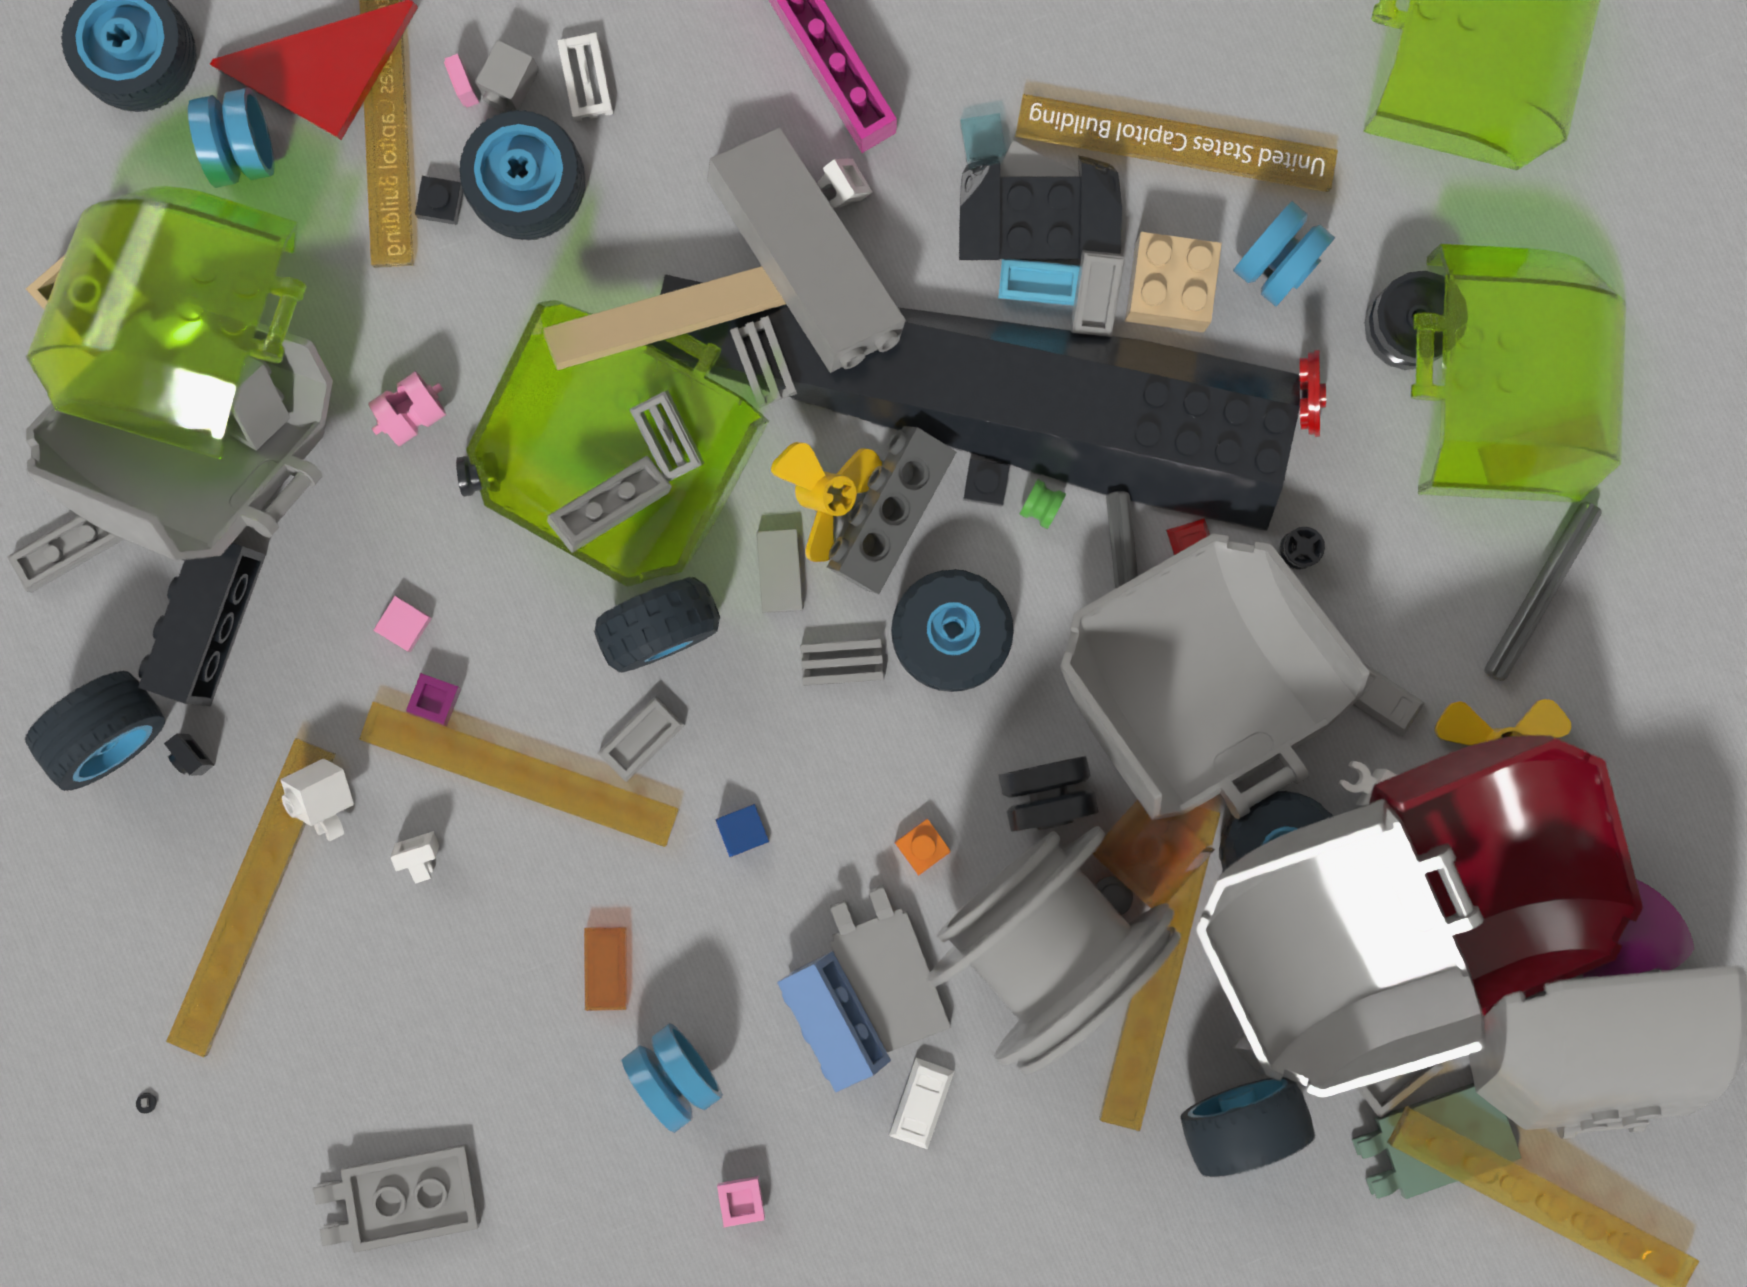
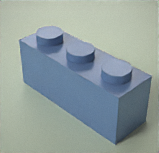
(834, 1022)

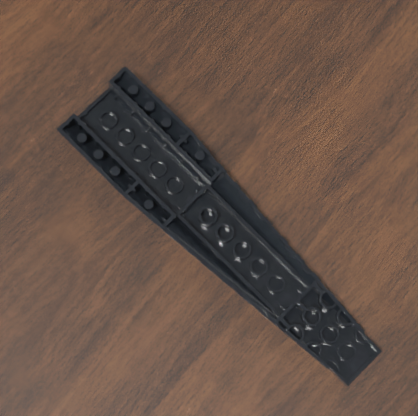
(1057, 403)

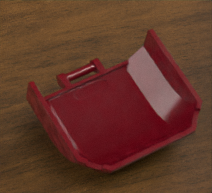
(1534, 851)

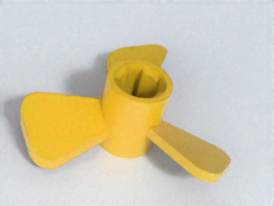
(824, 491)
(1464, 726)

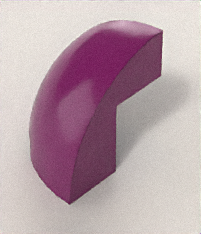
(1652, 942)

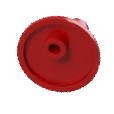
(1316, 398)

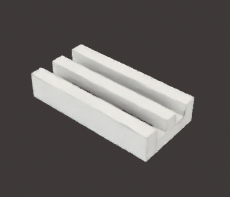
(591, 109)

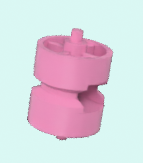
(407, 408)

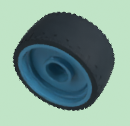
(1247, 1127)

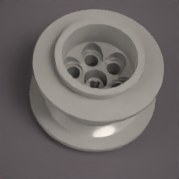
(1053, 949)

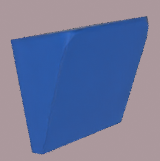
(742, 830)

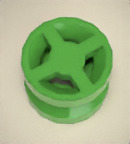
(1042, 504)

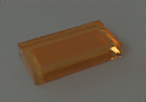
(605, 968)

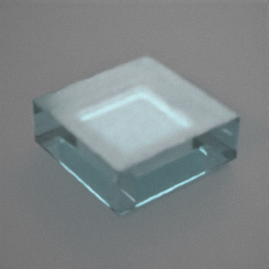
(982, 137)

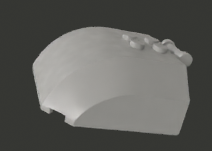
(181, 498)
(1209, 675)
(1345, 953)
(1614, 1049)

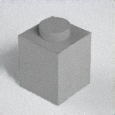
(506, 76)

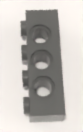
(910, 499)

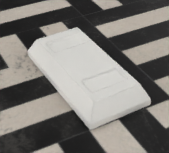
(921, 1103)

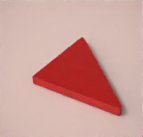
(323, 69)

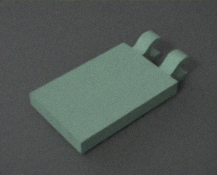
(1458, 1110)

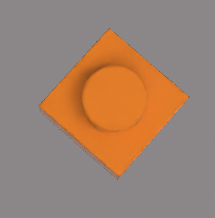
(922, 847)

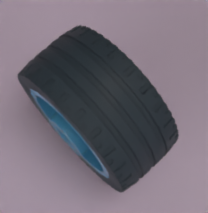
(129, 51)
(515, 146)
(94, 730)

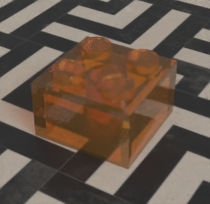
(1152, 855)

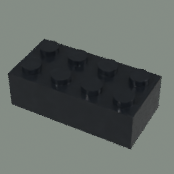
(200, 625)

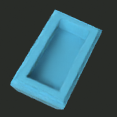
(1038, 281)

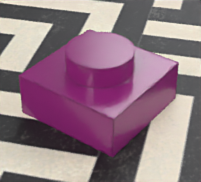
(433, 699)

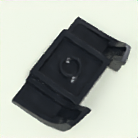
(1039, 213)

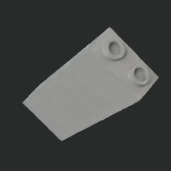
(806, 250)

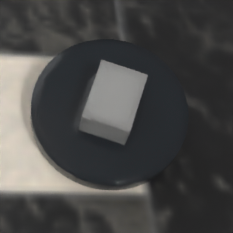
(146, 1103)

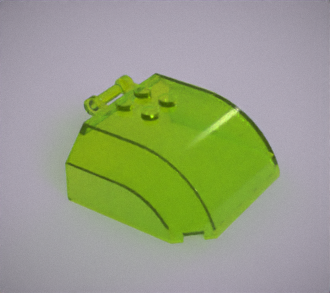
(1484, 76)
(163, 313)
(1524, 374)
(572, 429)

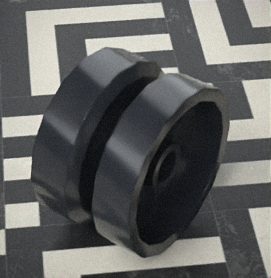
(1390, 316)
(1048, 794)

